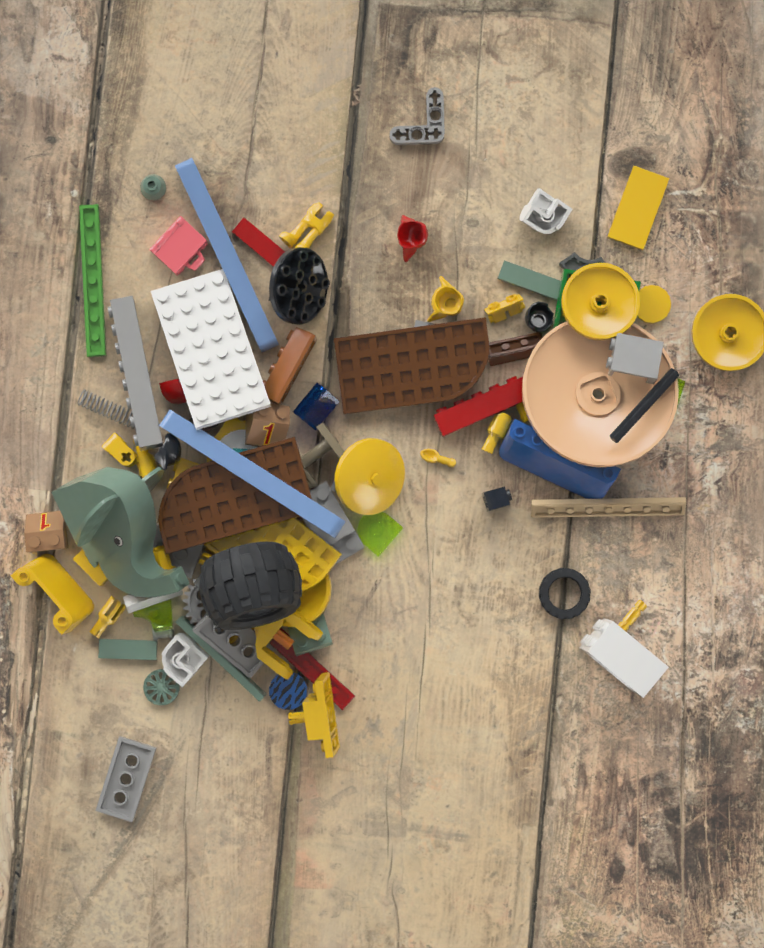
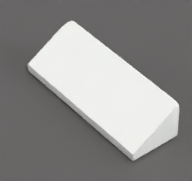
(136, 603)

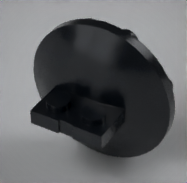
(297, 285)

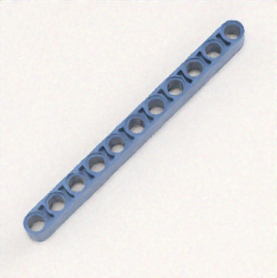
(227, 255)
(252, 474)

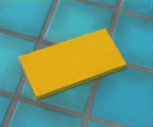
(638, 207)

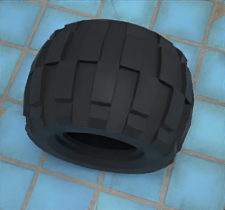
(250, 585)

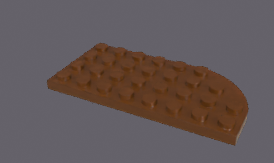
(411, 365)
(215, 503)

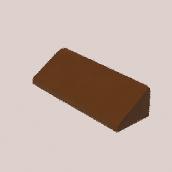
(513, 348)

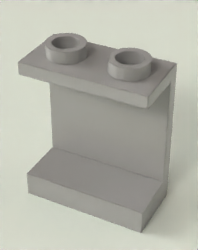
(635, 356)

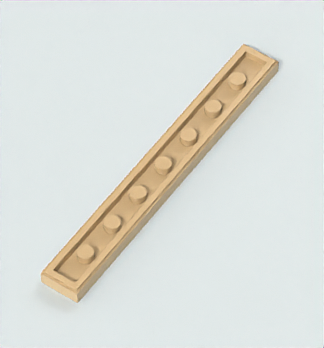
(608, 507)

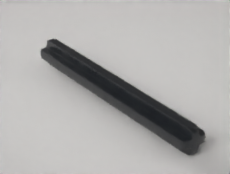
(644, 405)

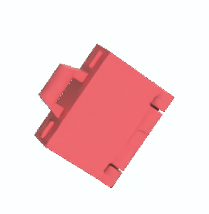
(180, 246)

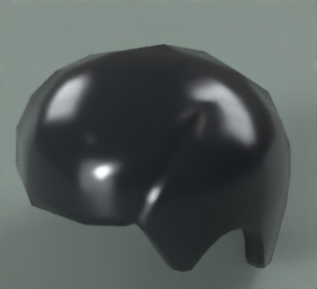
(539, 317)

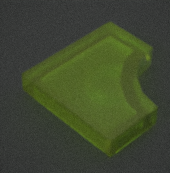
(158, 615)

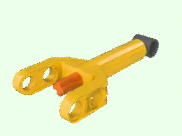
(267, 632)

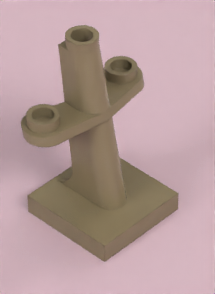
(329, 443)

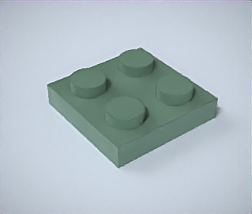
(303, 644)

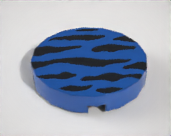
(288, 692)

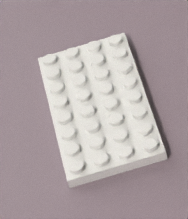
(210, 349)

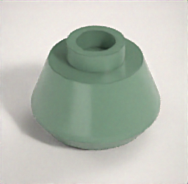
(153, 187)

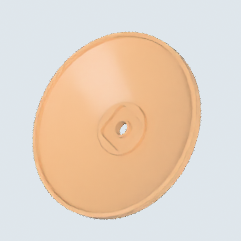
(567, 416)

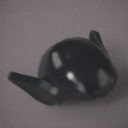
(169, 453)

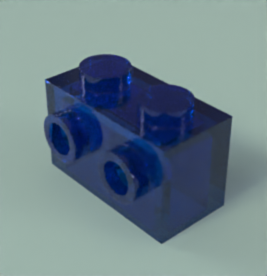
(316, 406)

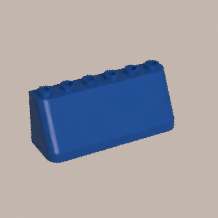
(527, 451)

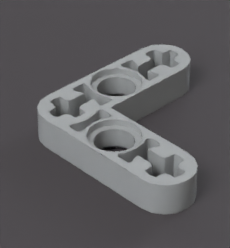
(431, 124)

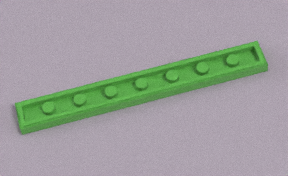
(92, 280)

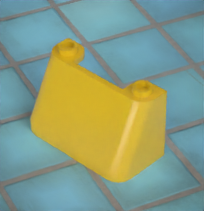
(60, 587)

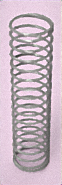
(84, 397)

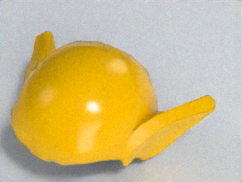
(445, 301)

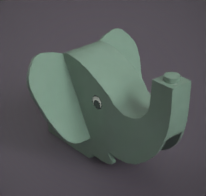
(116, 527)

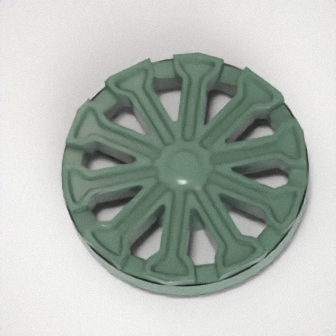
(161, 687)

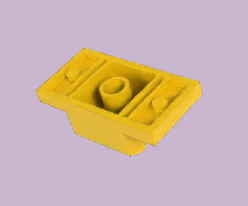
(320, 716)

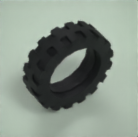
(584, 589)

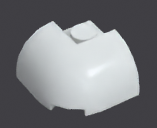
(545, 213)
(182, 658)

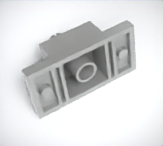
(347, 540)

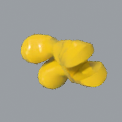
(310, 221)

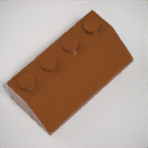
(289, 364)

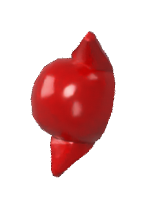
(411, 236)

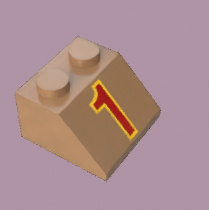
(267, 425)
(45, 532)

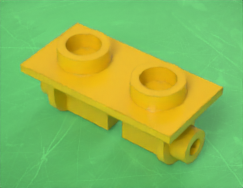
(511, 304)

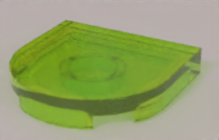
(378, 531)

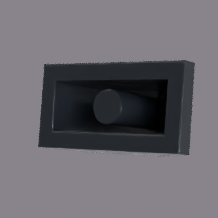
(496, 498)

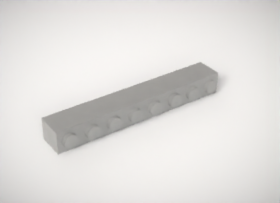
(136, 373)

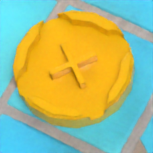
(654, 304)

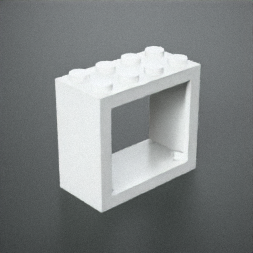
(623, 656)

